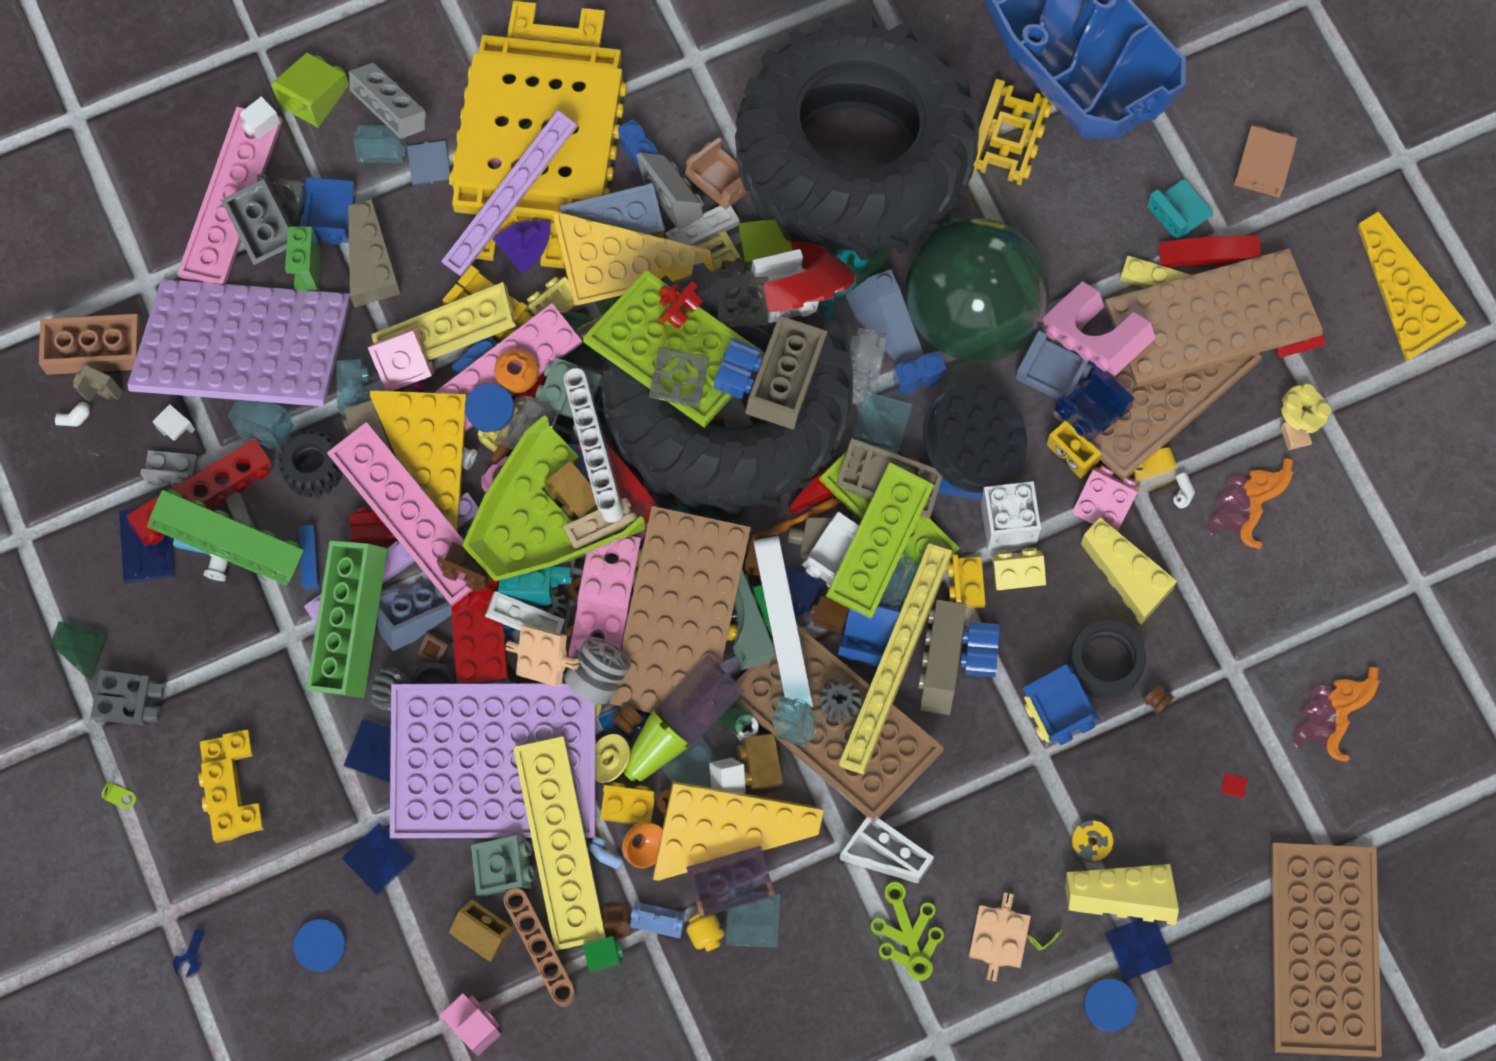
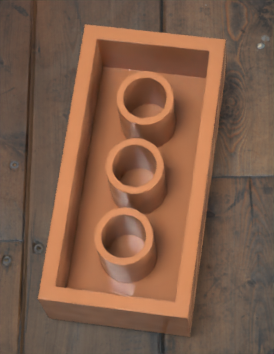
(92, 341)

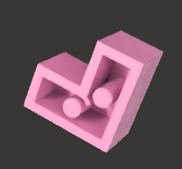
(470, 1024)

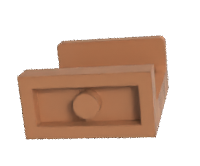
(1265, 161)
(716, 174)

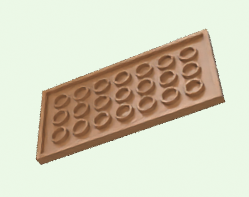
(1219, 316)
(1163, 411)
(679, 603)
(900, 752)
(1325, 950)

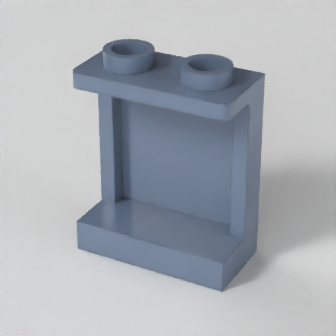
(1052, 368)

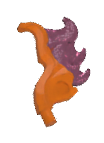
(1245, 501)
(1330, 712)

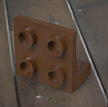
(463, 566)

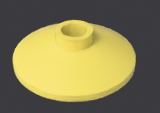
(611, 757)

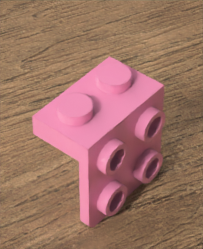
(1106, 497)

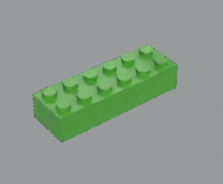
(225, 537)
(346, 619)

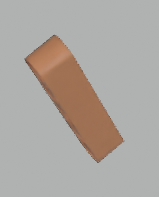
(533, 936)

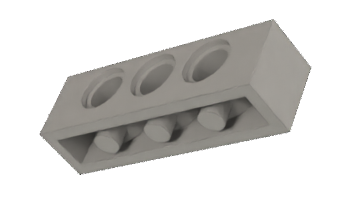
(387, 100)

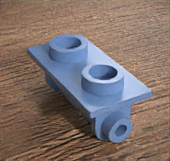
(657, 920)

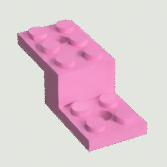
(605, 594)

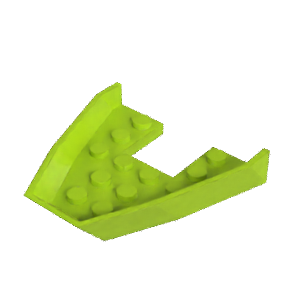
(518, 523)

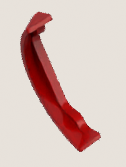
(818, 281)

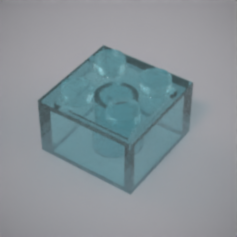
(261, 422)

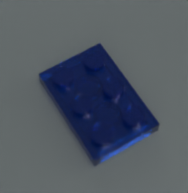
(144, 562)

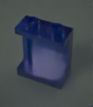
(1095, 405)

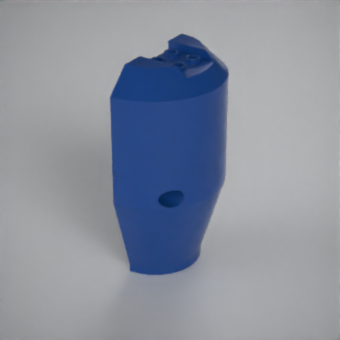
(1092, 60)

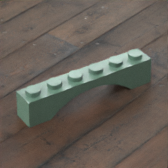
(752, 640)

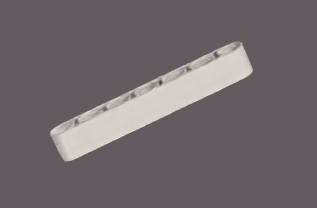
(596, 453)
(782, 619)

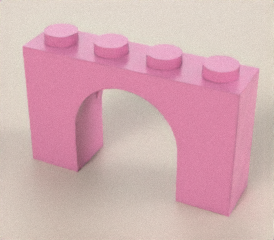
(1109, 351)

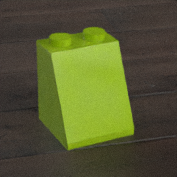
(310, 88)
(761, 240)

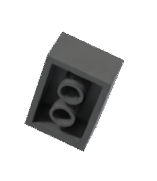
(258, 220)

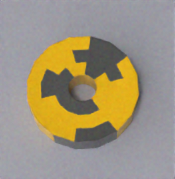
(1095, 830)

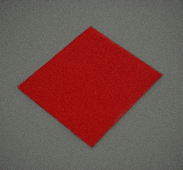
(1234, 785)

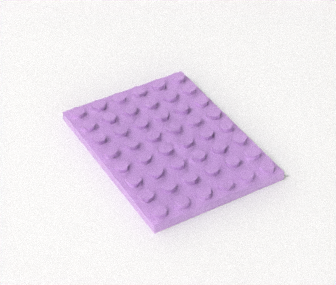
(240, 343)
(458, 762)

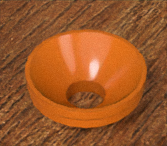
(519, 382)
(646, 852)

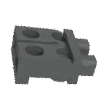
(126, 698)

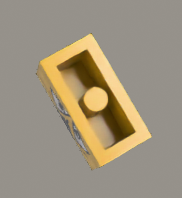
(1073, 449)

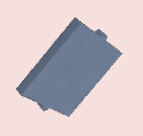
(428, 162)

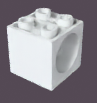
(1010, 515)

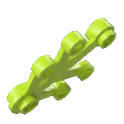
(908, 936)

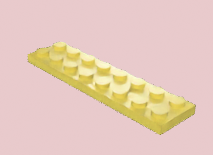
(559, 843)

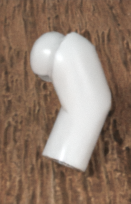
(75, 417)
(1186, 491)

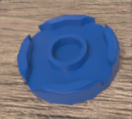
(489, 407)
(319, 945)
(1110, 1005)

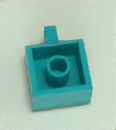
(535, 586)

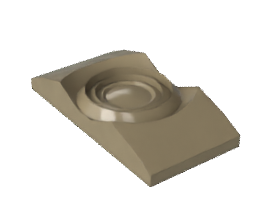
(866, 464)

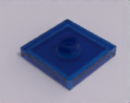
(371, 751)
(378, 859)

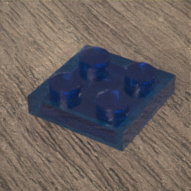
(1138, 948)

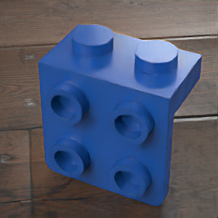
(866, 637)

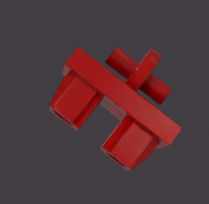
(673, 313)

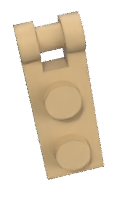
(594, 527)

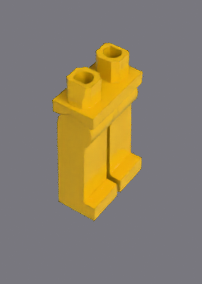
(474, 282)

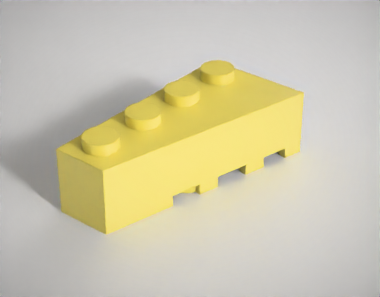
(1128, 569)
(1128, 891)

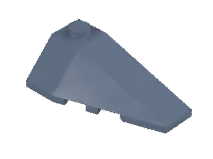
(881, 308)
(410, 614)

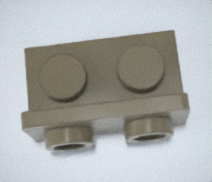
(91, 381)

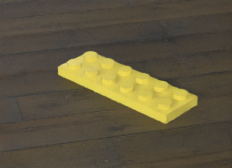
(458, 322)

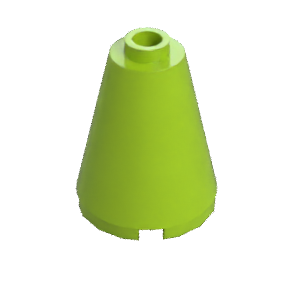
(654, 748)

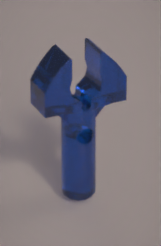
(190, 955)

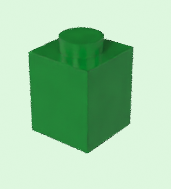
(602, 954)

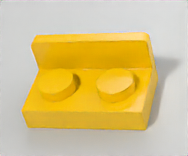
(967, 581)
(627, 804)

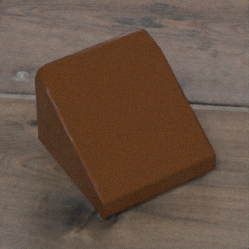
(434, 646)
(616, 921)

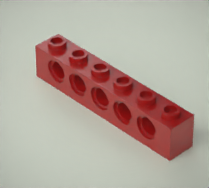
(206, 480)

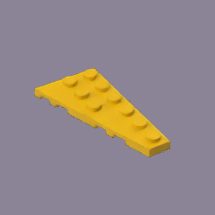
(1413, 300)

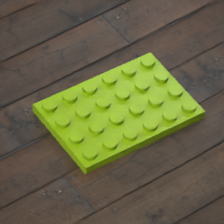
(632, 335)

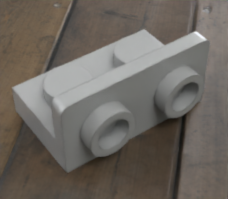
(168, 467)

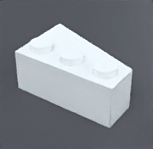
(886, 851)

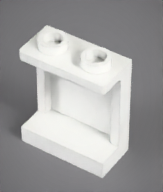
(777, 267)
(830, 548)

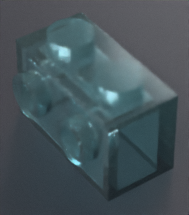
(378, 145)
(351, 384)
(794, 721)

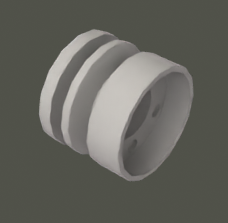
(599, 670)

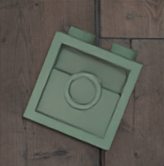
(554, 388)
(502, 865)

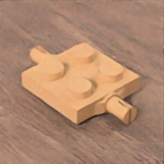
(541, 655)
(1000, 936)

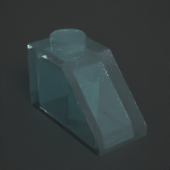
(899, 583)

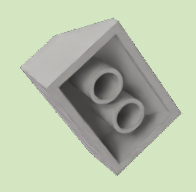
(671, 190)

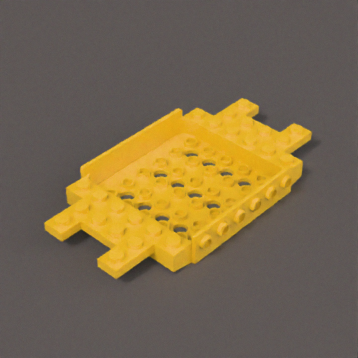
(546, 54)

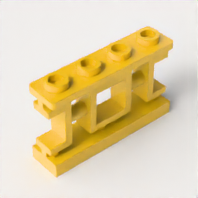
(991, 127)

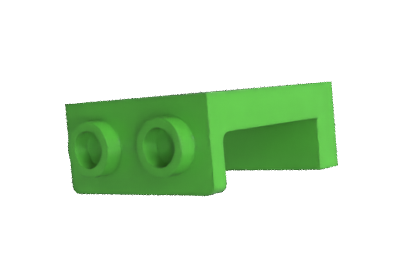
(303, 258)

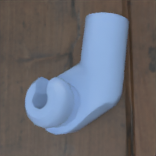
(603, 855)

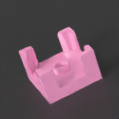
(401, 360)

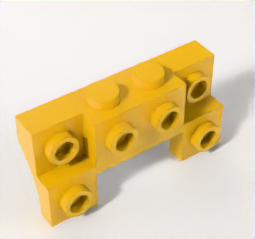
(222, 787)

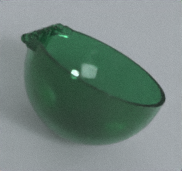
(977, 289)

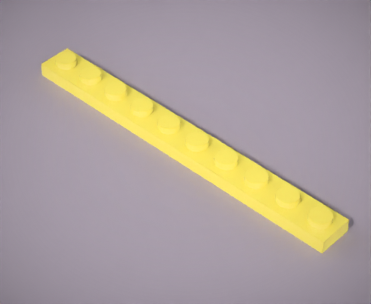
(895, 659)

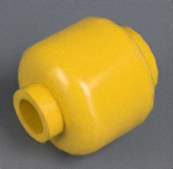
(705, 932)

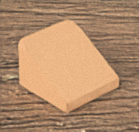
(1295, 438)

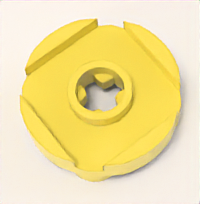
(1316, 405)

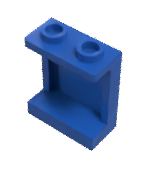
(328, 208)
(1062, 704)

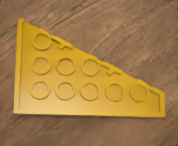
(608, 259)
(428, 442)
(716, 823)

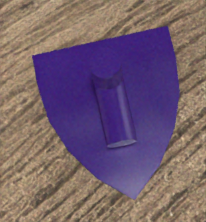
(524, 242)

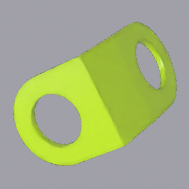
(116, 794)
(1038, 946)

